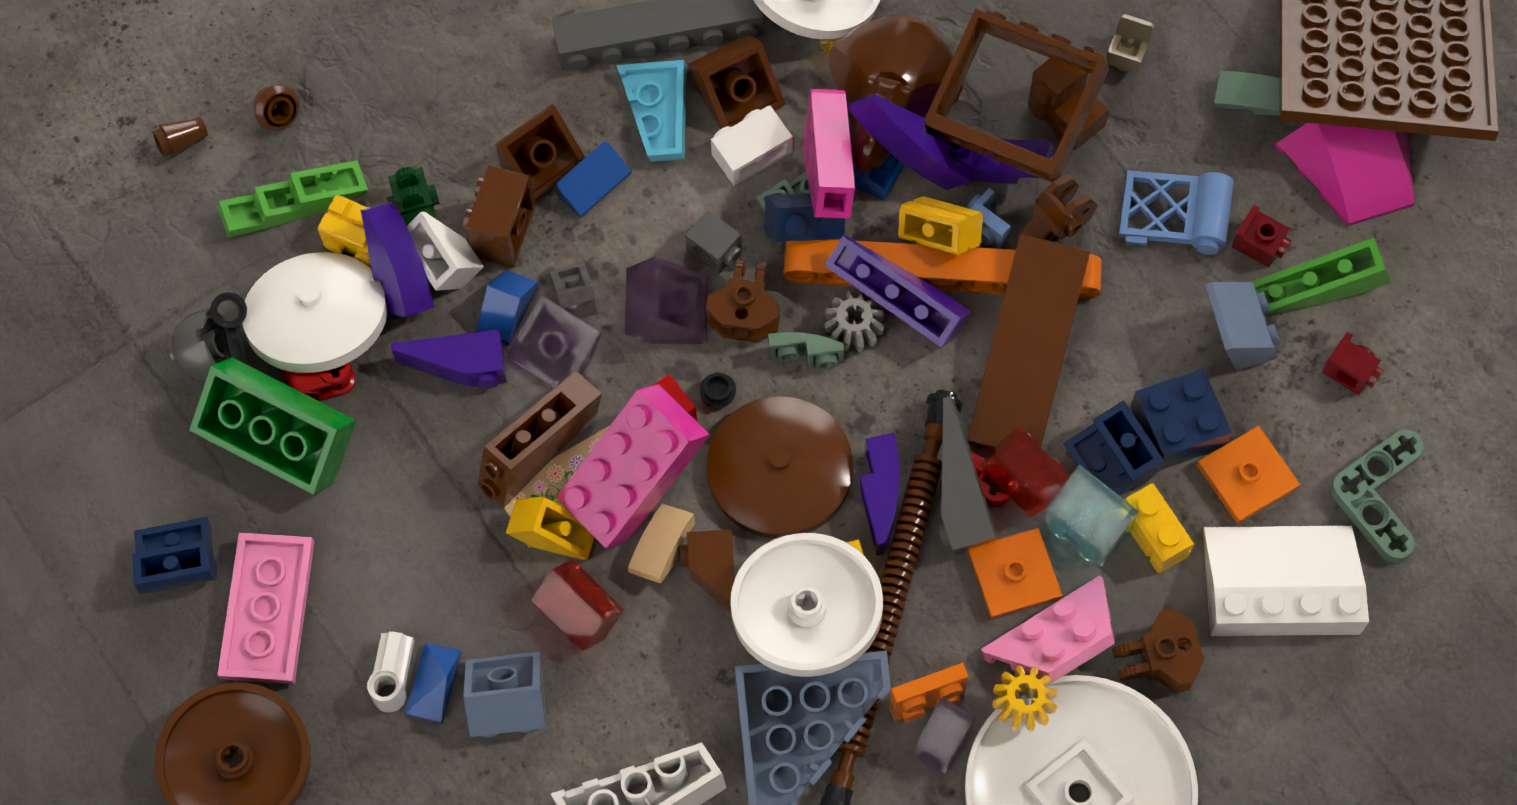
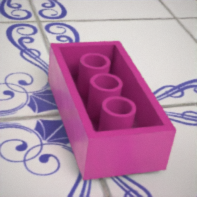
(632, 466)

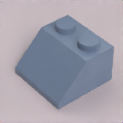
(1243, 323)
(504, 694)

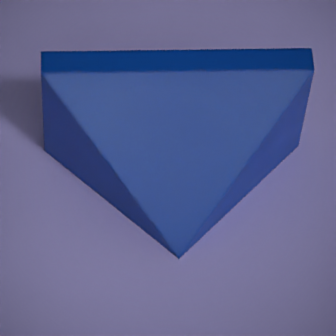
(433, 683)

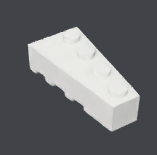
(672, 779)

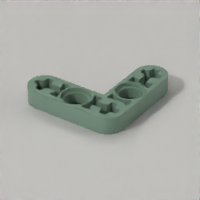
(1367, 497)

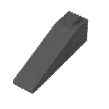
(962, 501)

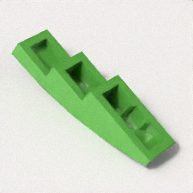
(291, 200)

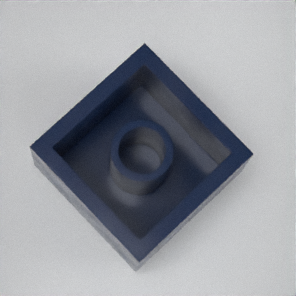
(1182, 417)

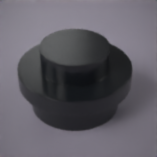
(718, 390)

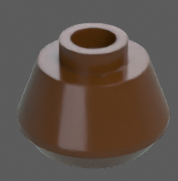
(276, 107)

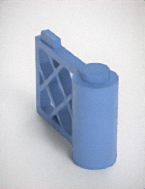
(1206, 210)

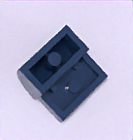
(1116, 450)
(173, 556)

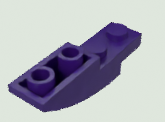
(990, 170)

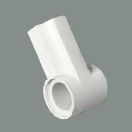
(391, 669)

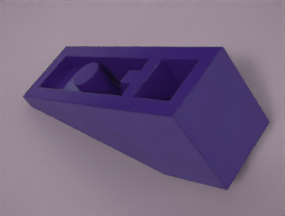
(462, 358)

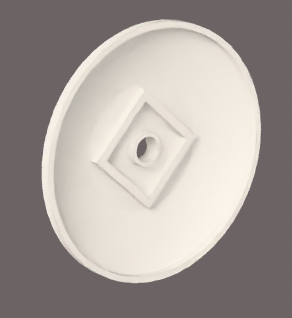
(1097, 738)

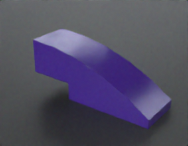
(396, 261)
(881, 488)

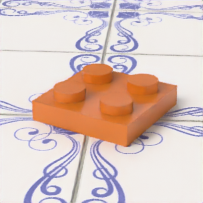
(913, 698)

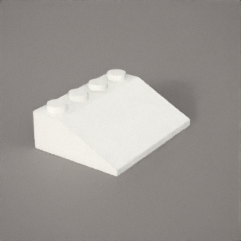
(1284, 581)

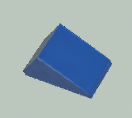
(506, 304)

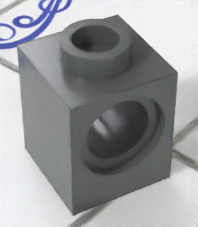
(714, 242)

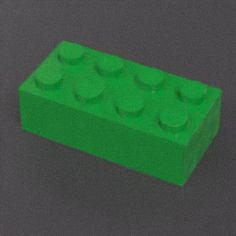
(272, 425)

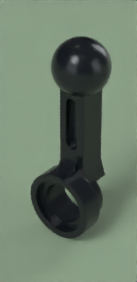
(231, 328)

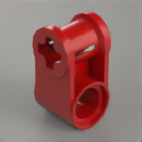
(322, 384)

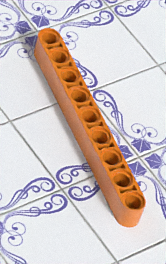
(970, 272)

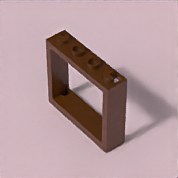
(1025, 36)

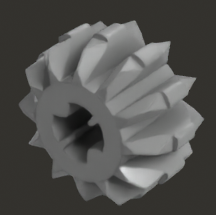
(854, 309)

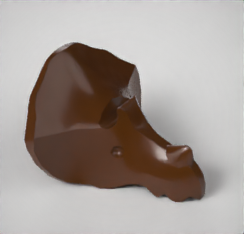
(894, 60)

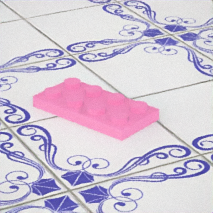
(266, 608)

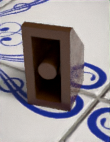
(711, 563)

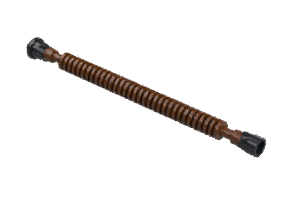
(896, 579)

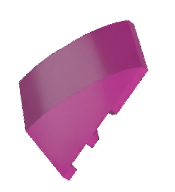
(1354, 168)

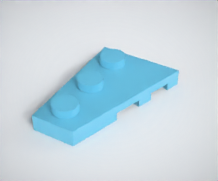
(658, 105)

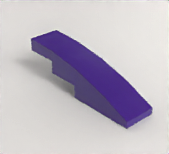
(906, 139)

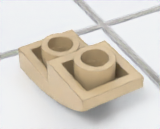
(660, 542)

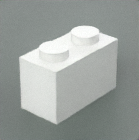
(751, 144)

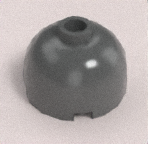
(198, 345)

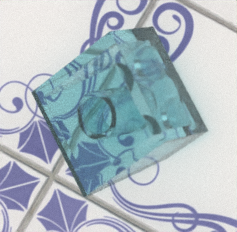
(1090, 516)

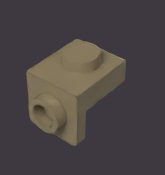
(1129, 43)

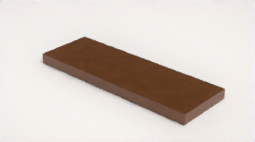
(1029, 341)

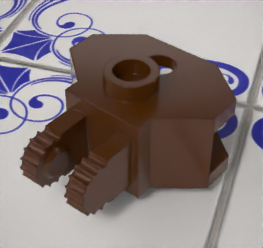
(1054, 216)
(743, 306)
(1162, 654)

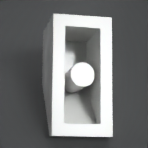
(444, 253)

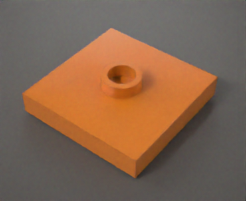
(1248, 474)
(1014, 573)

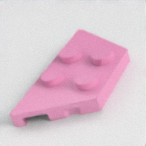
(1059, 635)

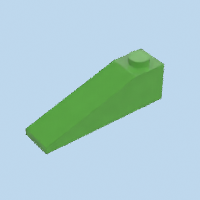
(1325, 278)

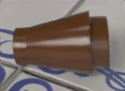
(177, 136)

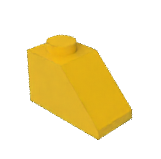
(549, 528)

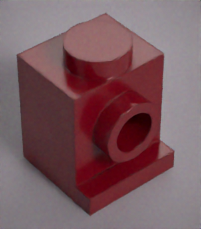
(1252, 243)
(1353, 365)

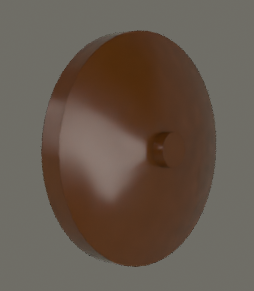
(779, 466)
(233, 749)

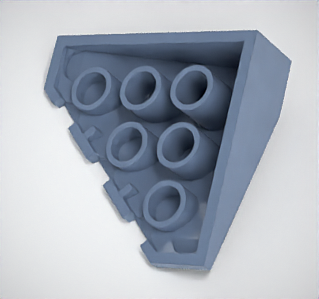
(799, 722)

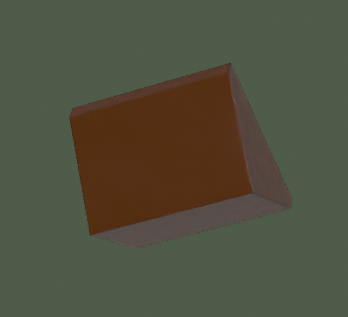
(541, 150)

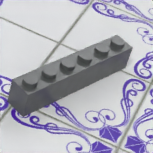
(651, 28)

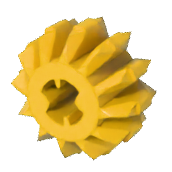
(1015, 707)

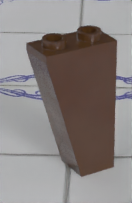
(536, 438)

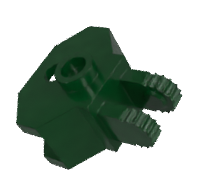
(412, 193)

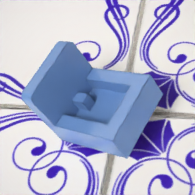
(994, 229)

